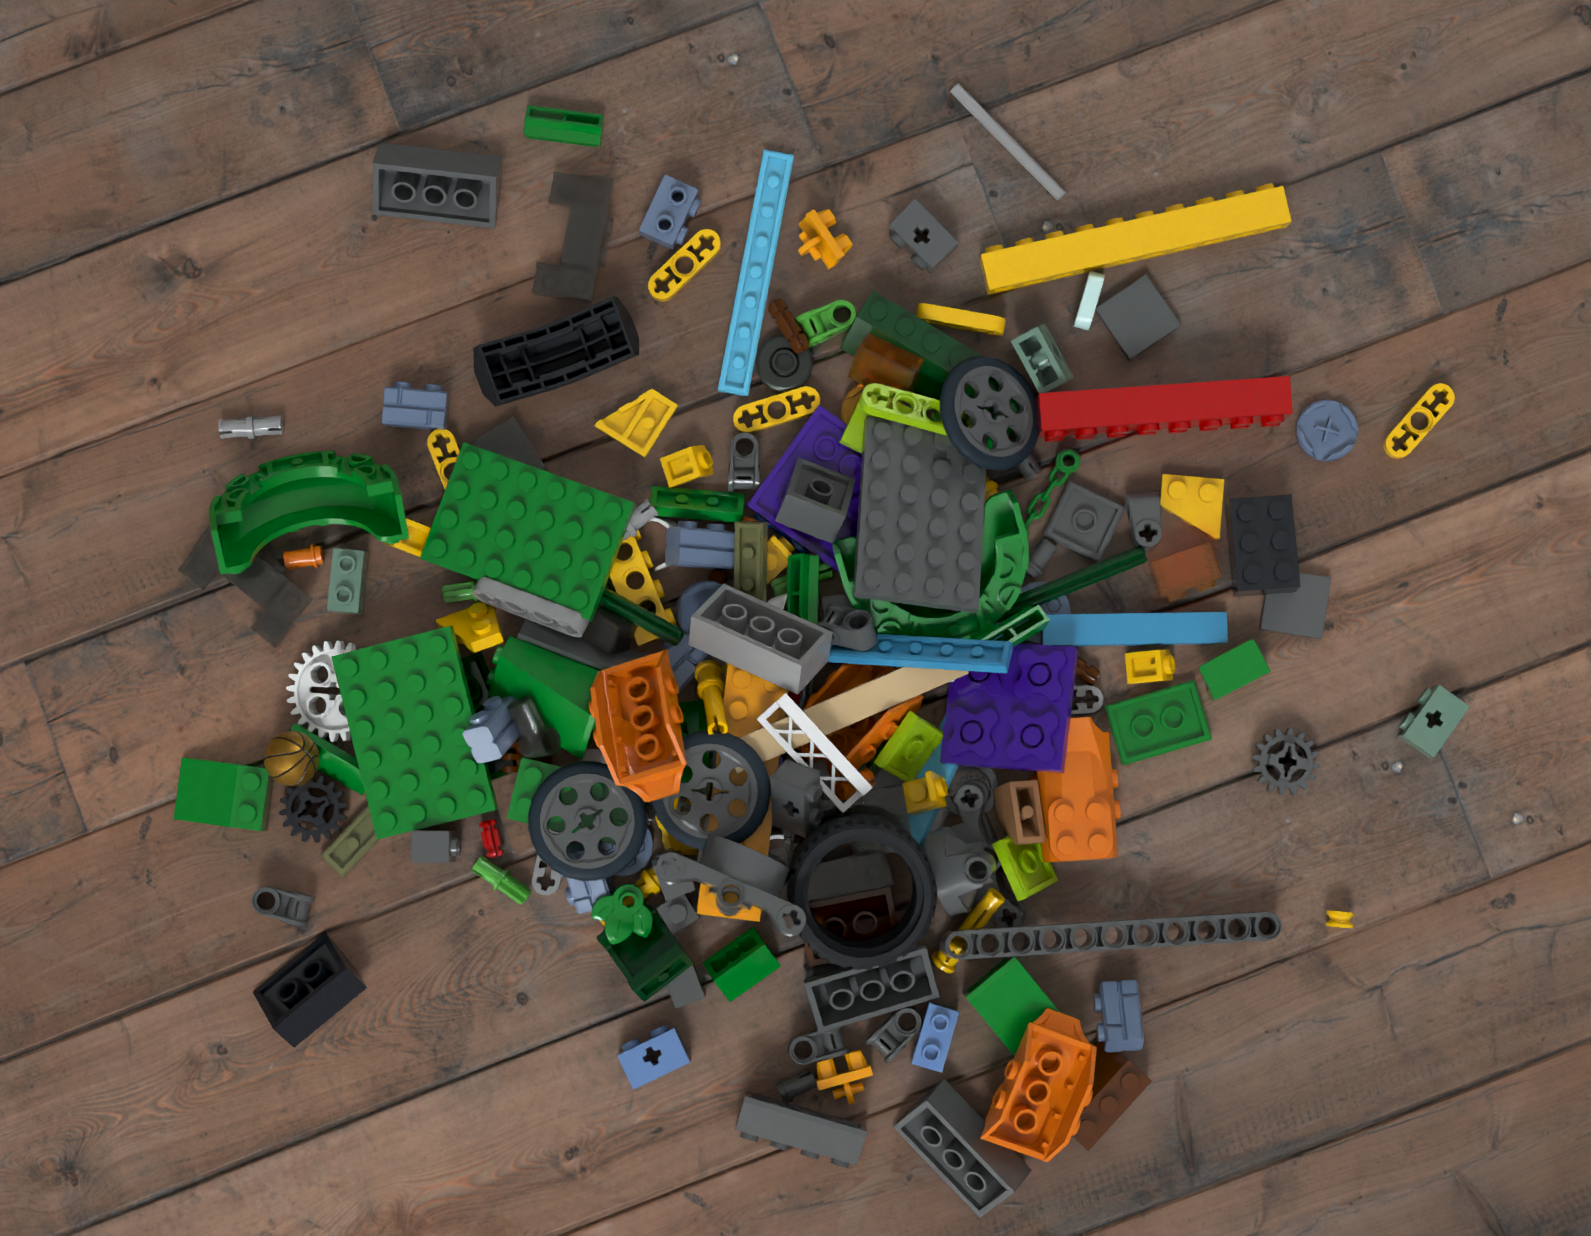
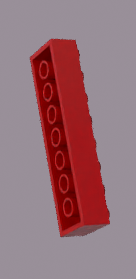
(1164, 407)

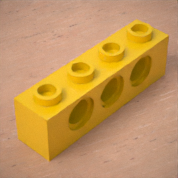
(650, 591)

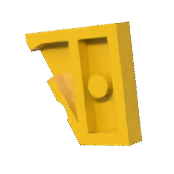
(1194, 501)

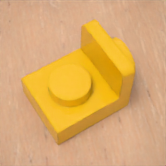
(687, 465)
(417, 537)
(777, 556)
(1149, 666)
(925, 793)

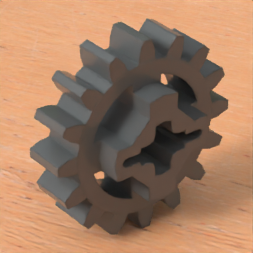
(1284, 776)

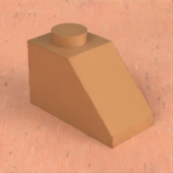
(1020, 811)

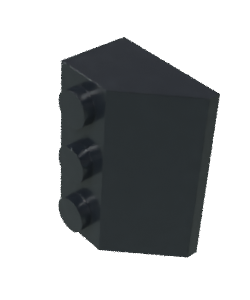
(309, 990)

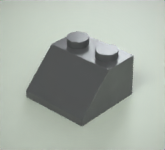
(815, 500)

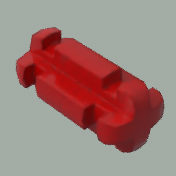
(491, 838)

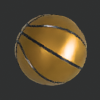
(291, 758)

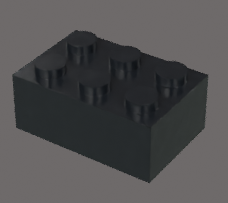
(1262, 545)

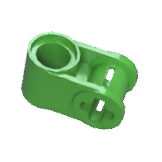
(824, 322)

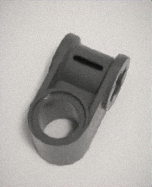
(744, 466)
(1144, 513)
(850, 627)
(285, 905)
(894, 1034)
(820, 1045)

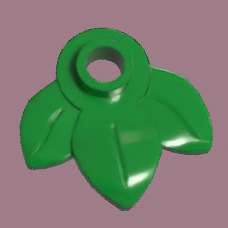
(622, 918)

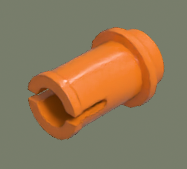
(304, 557)
(845, 790)

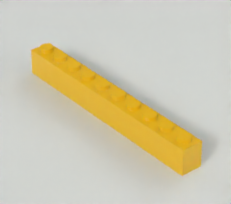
(1134, 239)

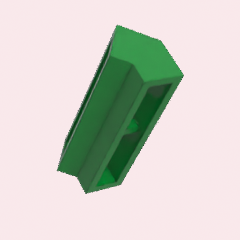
(563, 126)
(803, 586)
(1037, 621)

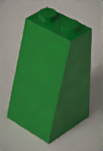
(556, 686)
(1008, 1001)

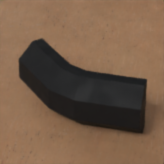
(556, 353)

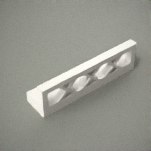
(822, 743)

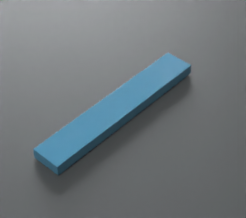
(1136, 629)
(930, 653)

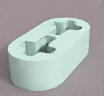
(1089, 300)

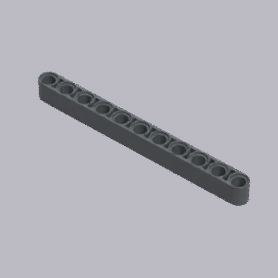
(1126, 935)

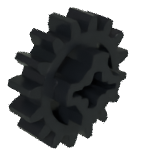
(320, 821)

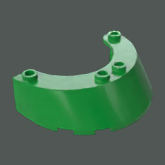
(304, 493)
(1002, 574)

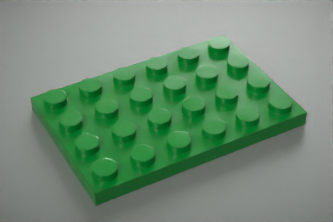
(528, 530)
(406, 726)

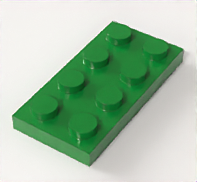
(532, 774)

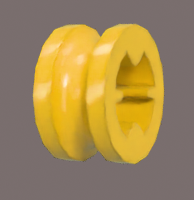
(1339, 919)

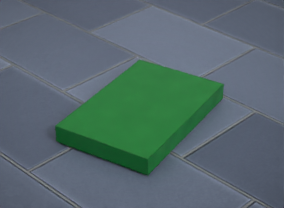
(1157, 722)

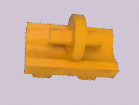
(818, 239)
(857, 1070)

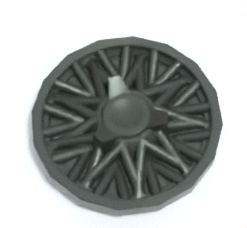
(782, 367)

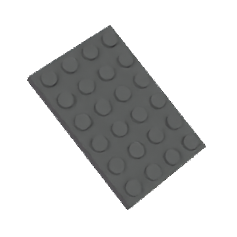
(918, 519)

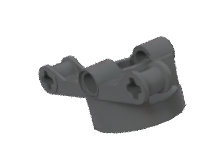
(962, 865)
(741, 871)

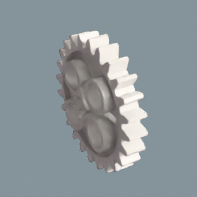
(333, 719)

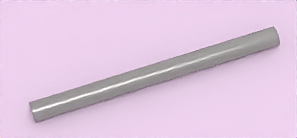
(1008, 142)

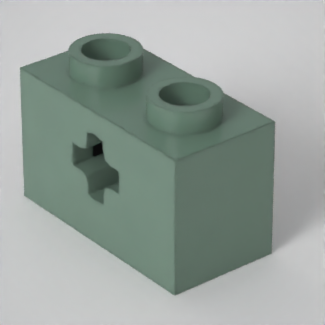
(1042, 358)
(347, 581)
(1448, 713)

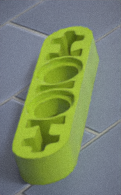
(919, 405)

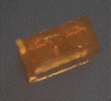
(885, 364)
(1185, 571)

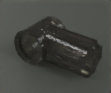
(535, 738)

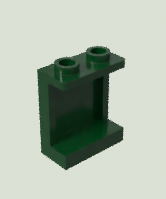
(648, 961)

